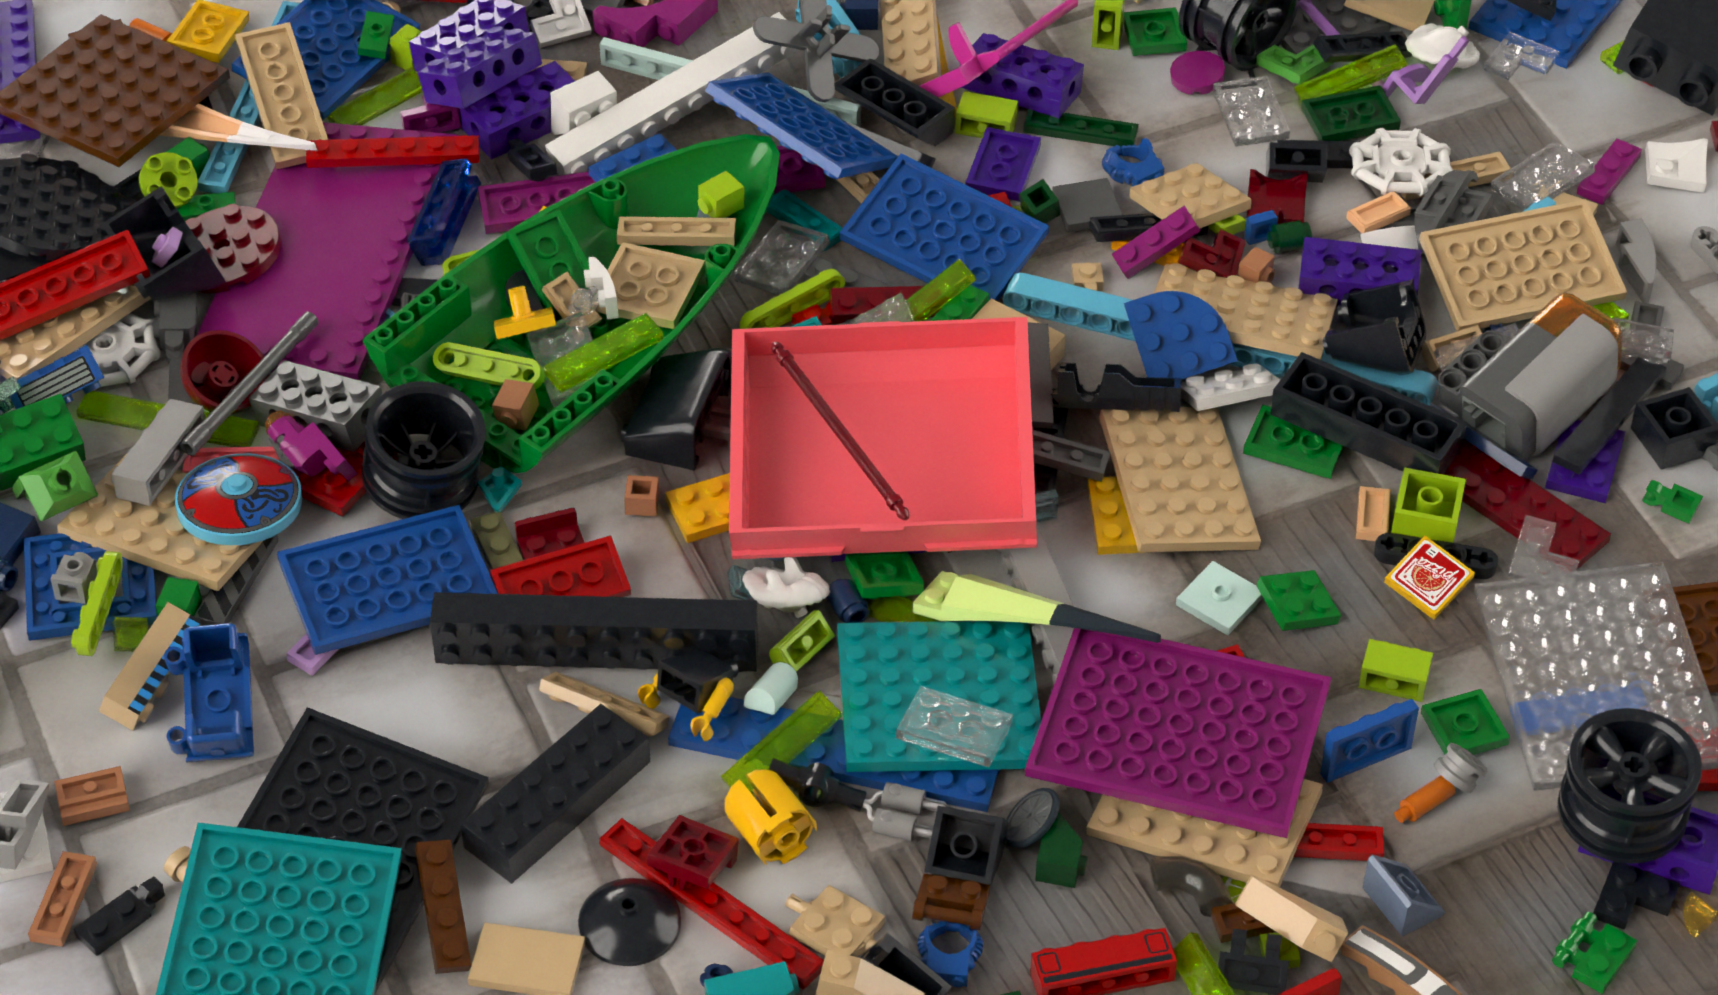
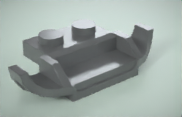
(1451, 203)

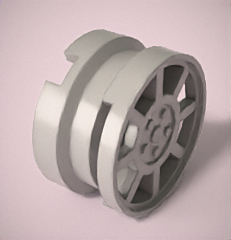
(1460, 768)

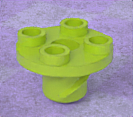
(172, 173)

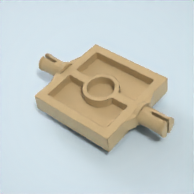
(835, 923)

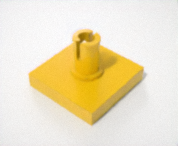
(523, 319)

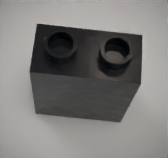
(1675, 50)

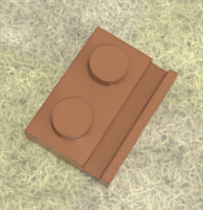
(92, 795)

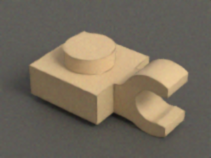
(1088, 275)

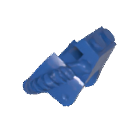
(1134, 173)
(950, 967)

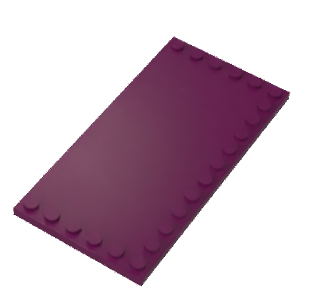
(336, 259)

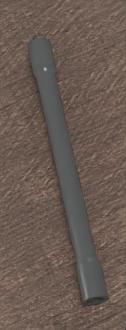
(202, 433)

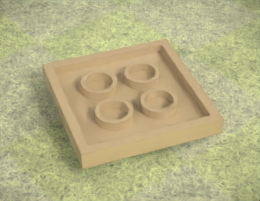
(1201, 191)
(653, 283)

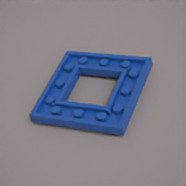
(51, 619)

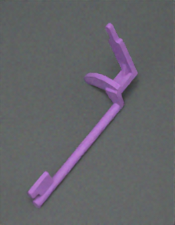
(1407, 76)

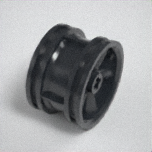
(1237, 27)
(421, 477)
(1639, 754)

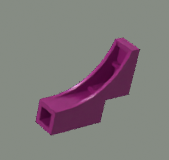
(667, 19)

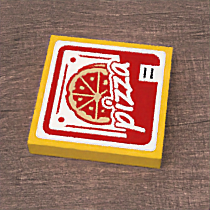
(1429, 577)

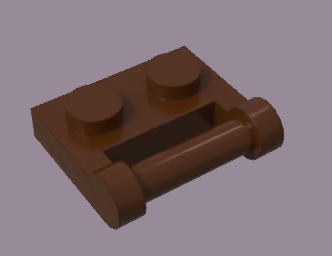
(951, 900)

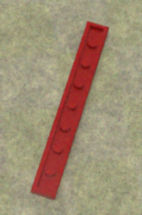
(717, 907)

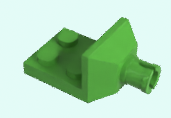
(56, 486)

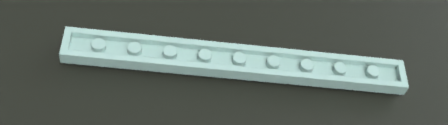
(659, 64)

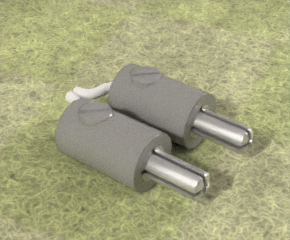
(904, 799)

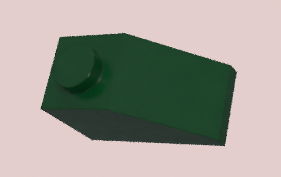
(1060, 855)

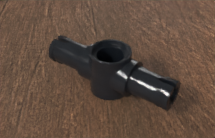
(818, 785)

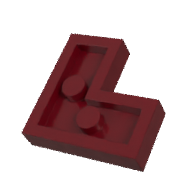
(1221, 258)

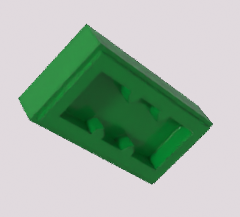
(376, 35)
(203, 203)

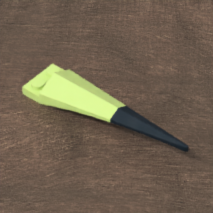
(981, 599)

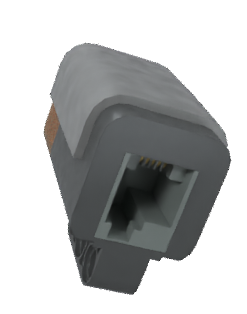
(1539, 380)

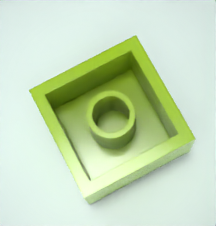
(1428, 505)

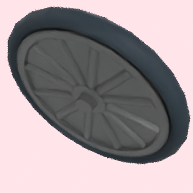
(1032, 817)

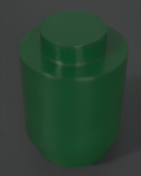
(1288, 236)

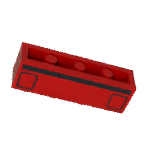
(1105, 965)

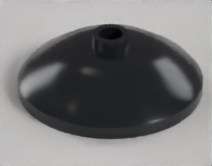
(632, 934)

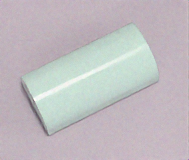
(772, 689)

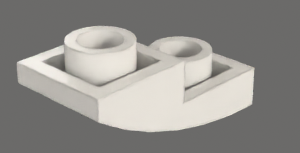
(1394, 236)
(600, 278)

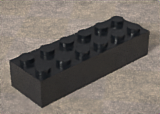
(1367, 417)
(555, 793)

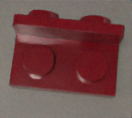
(547, 533)

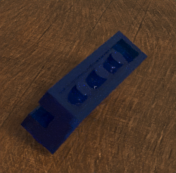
(443, 212)

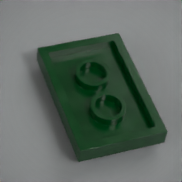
(1350, 114)

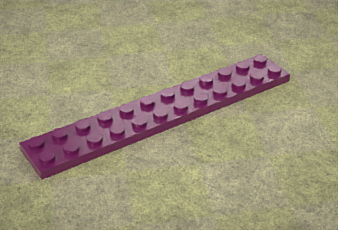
(514, 202)

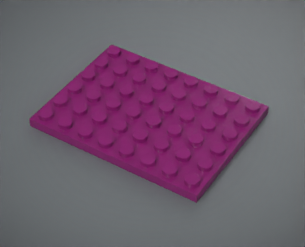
(1180, 729)

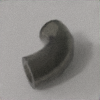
(1191, 877)

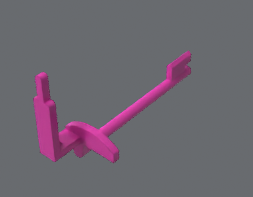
(975, 64)

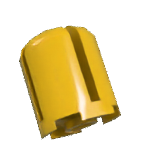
(772, 819)

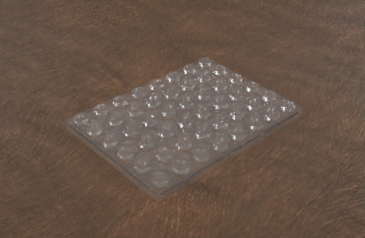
(1592, 647)

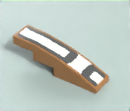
(1394, 965)

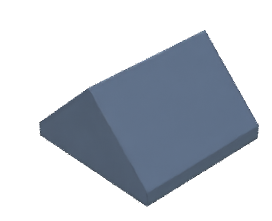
(1400, 894)

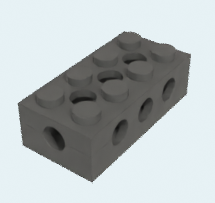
(311, 395)

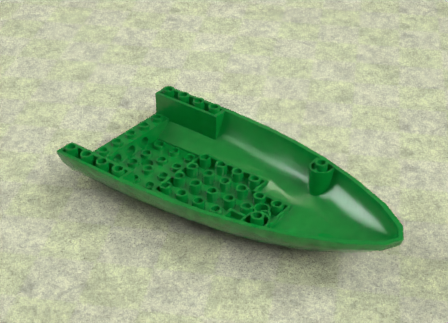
(472, 295)

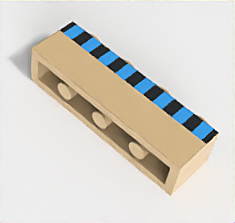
(146, 670)

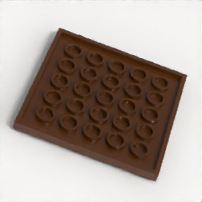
(110, 90)

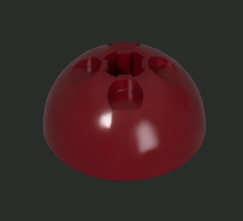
(216, 365)

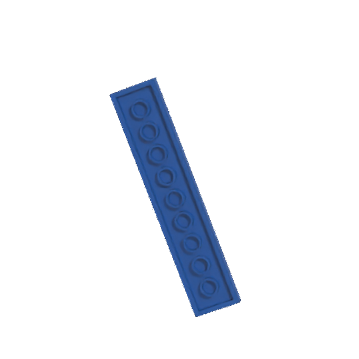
(741, 728)

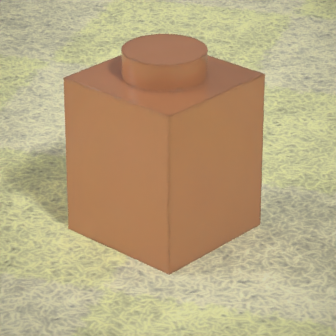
(516, 404)

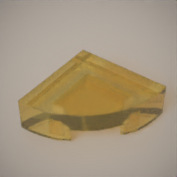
(1697, 914)

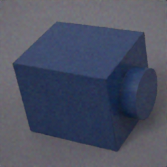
(862, 13)

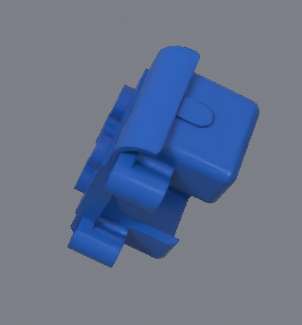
(215, 694)

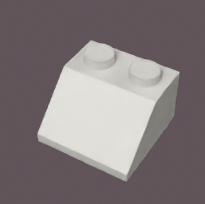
(580, 102)

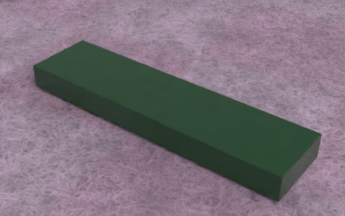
(1081, 128)

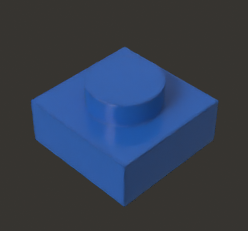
(1258, 226)

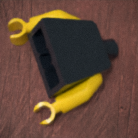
(697, 683)

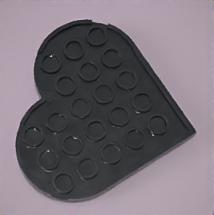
(53, 206)

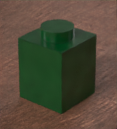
(1040, 202)

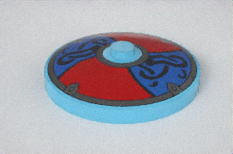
(238, 499)

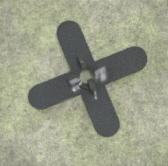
(818, 55)

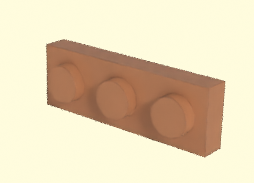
(62, 899)

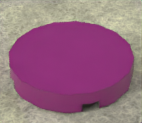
(1197, 72)

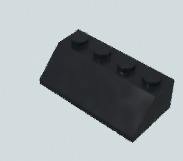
(899, 101)

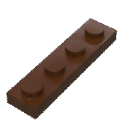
(443, 906)

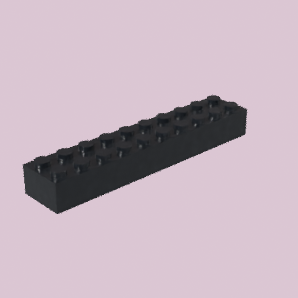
(589, 630)

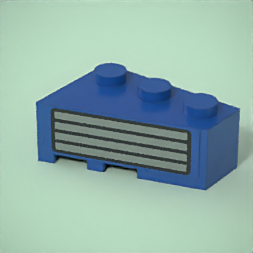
(63, 376)

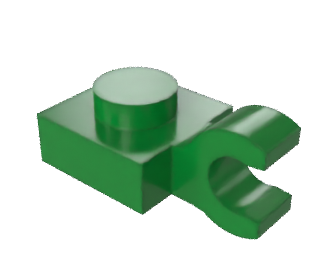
(1675, 502)

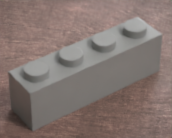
(156, 453)

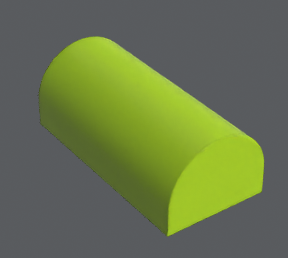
(802, 641)

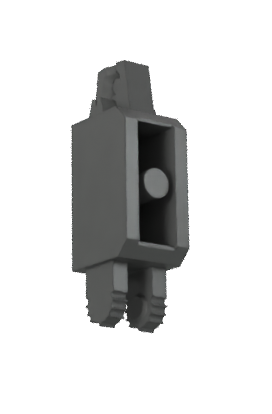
(176, 323)

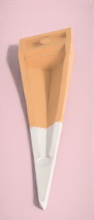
(211, 125)

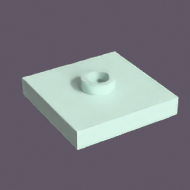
(1219, 598)

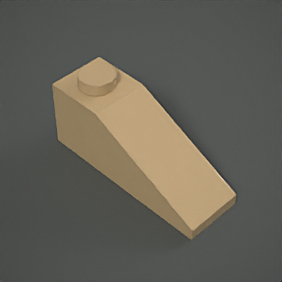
(1293, 917)
(855, 976)

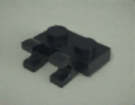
(1254, 972)

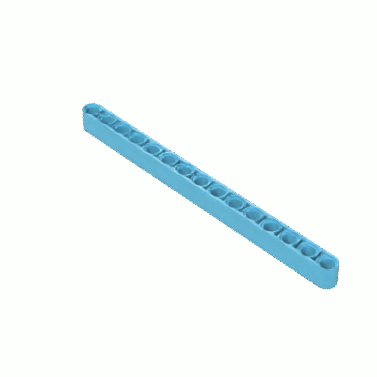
(1108, 315)

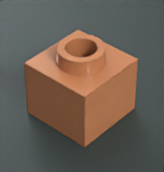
(1257, 266)
(641, 495)

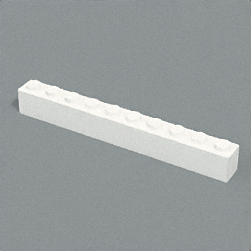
(662, 102)

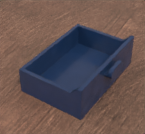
(14, 527)

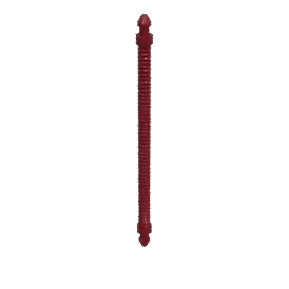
(892, 499)

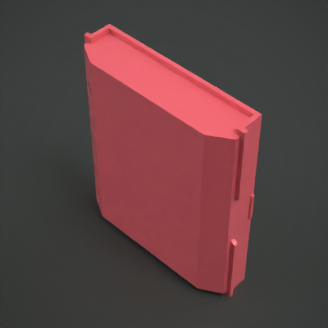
(927, 403)

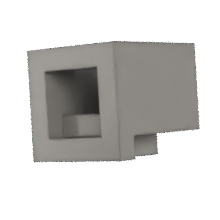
(74, 571)

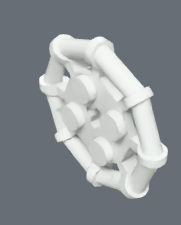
(1386, 161)
(124, 349)

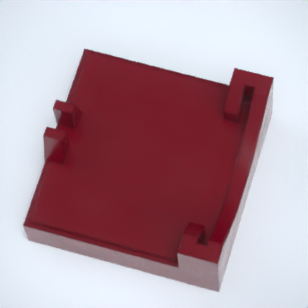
(1282, 196)
(693, 853)

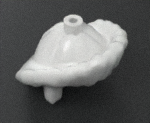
(1434, 41)
(786, 589)

